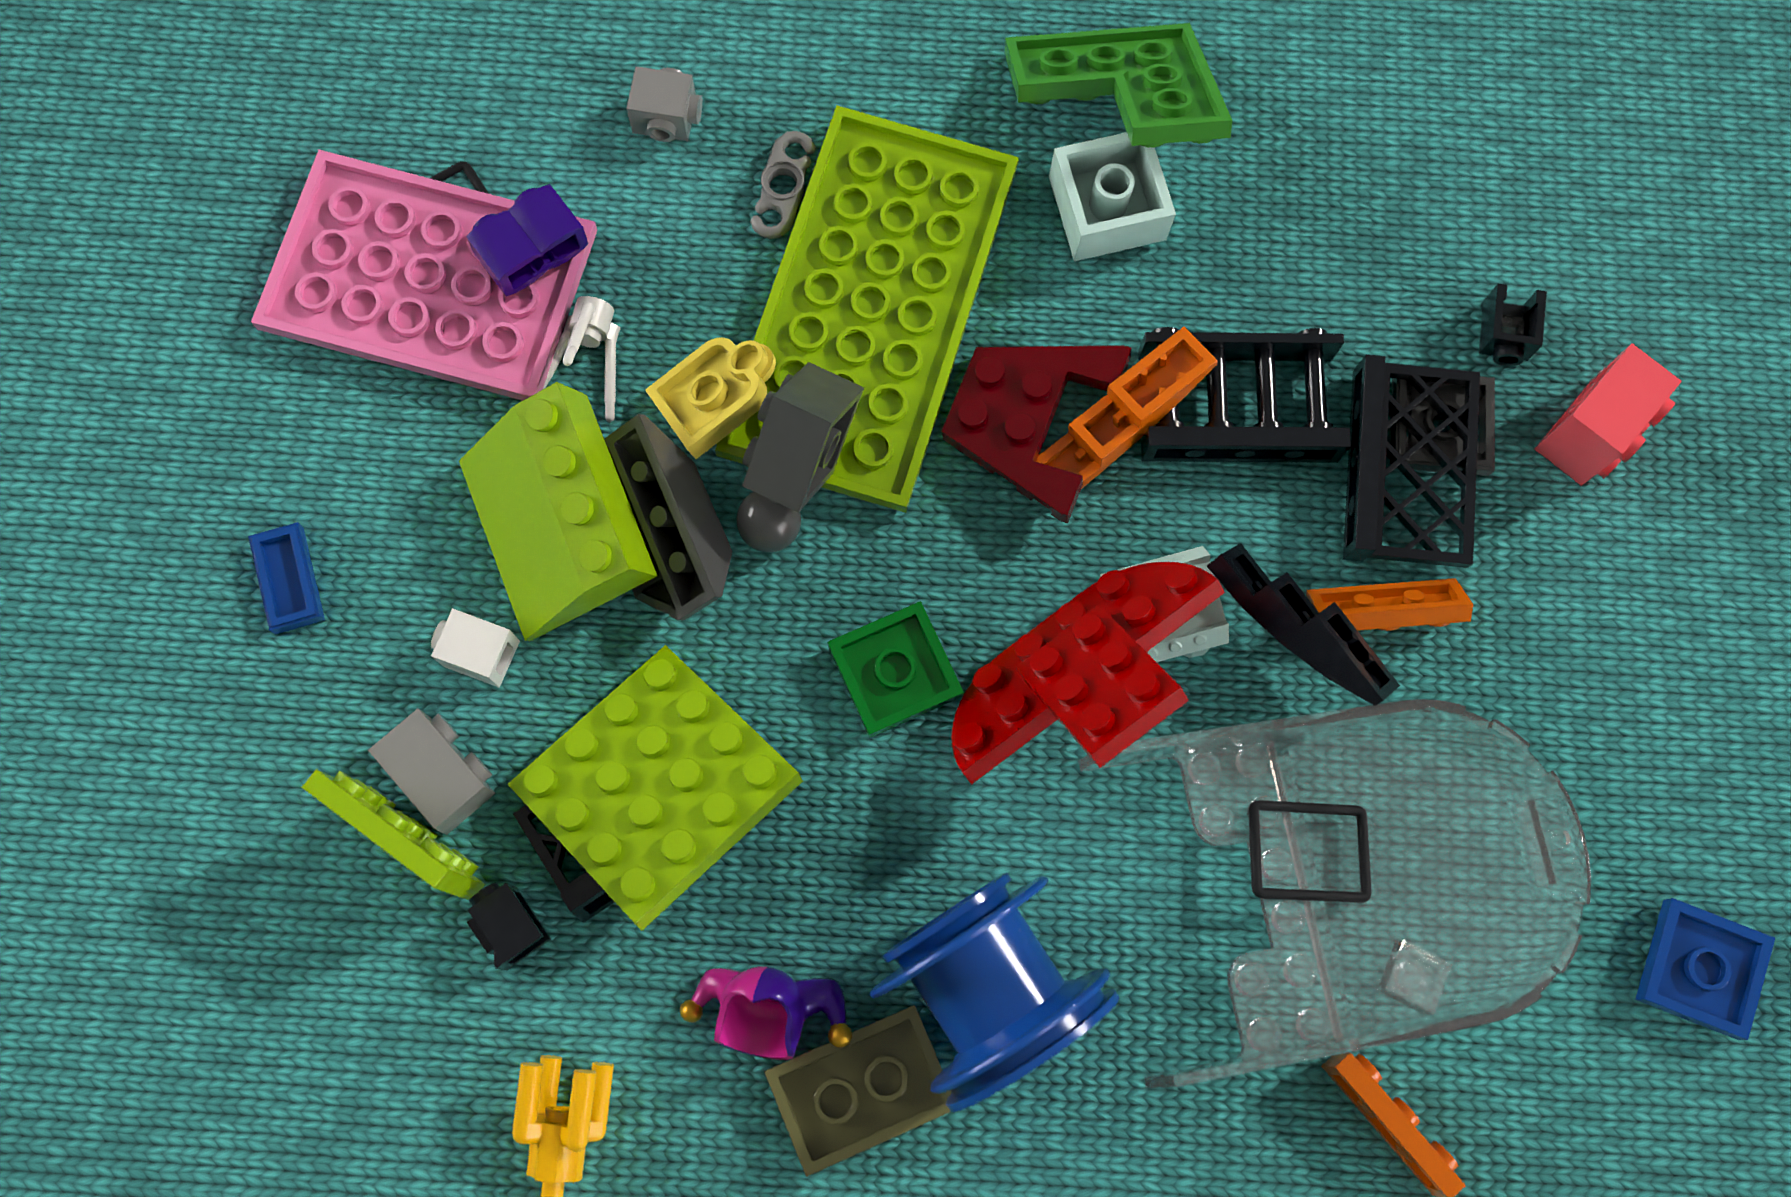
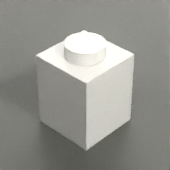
(474, 647)

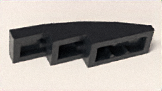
(1320, 639)

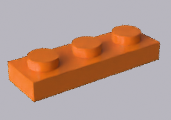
(1398, 604)
(1395, 1123)

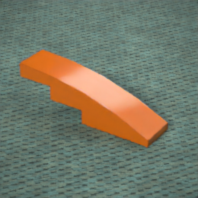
(1131, 406)

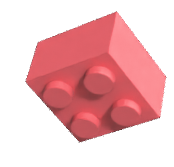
(1610, 416)

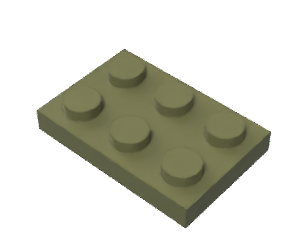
(859, 1093)

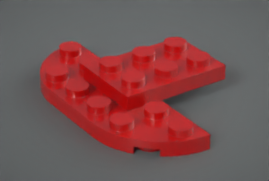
(1084, 669)

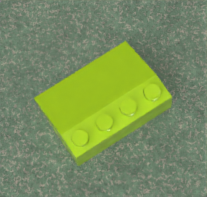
(555, 511)

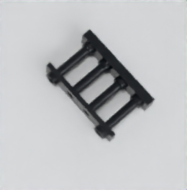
(1268, 438)

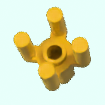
(560, 1132)

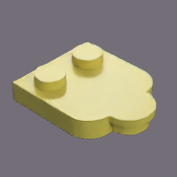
(713, 391)

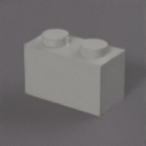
(433, 771)

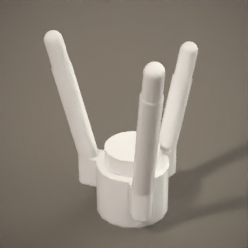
(588, 327)

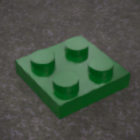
(895, 669)

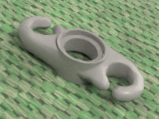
(784, 204)

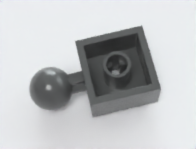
(794, 453)

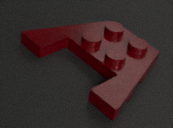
(1010, 404)

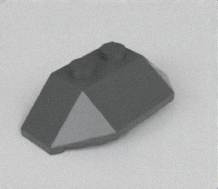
(673, 518)

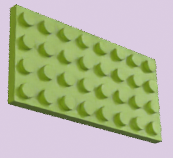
(882, 288)

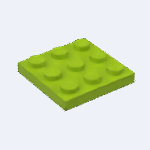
(396, 833)

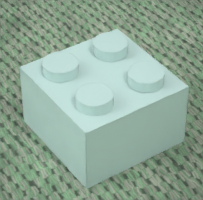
(1110, 196)

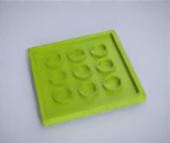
(655, 785)

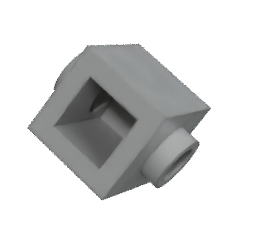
(663, 104)

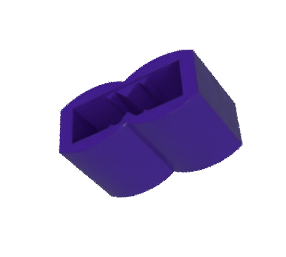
(527, 239)

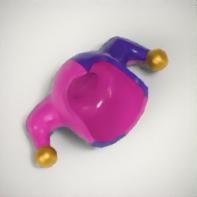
(766, 1009)

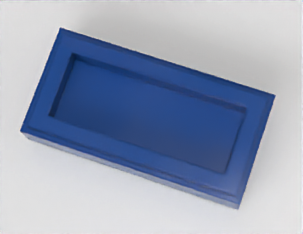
(286, 578)

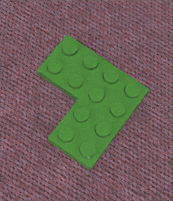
(1150, 70)

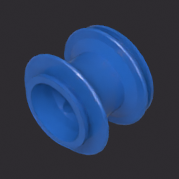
(994, 991)

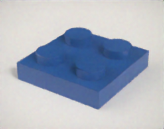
(1705, 969)

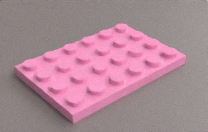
(389, 277)

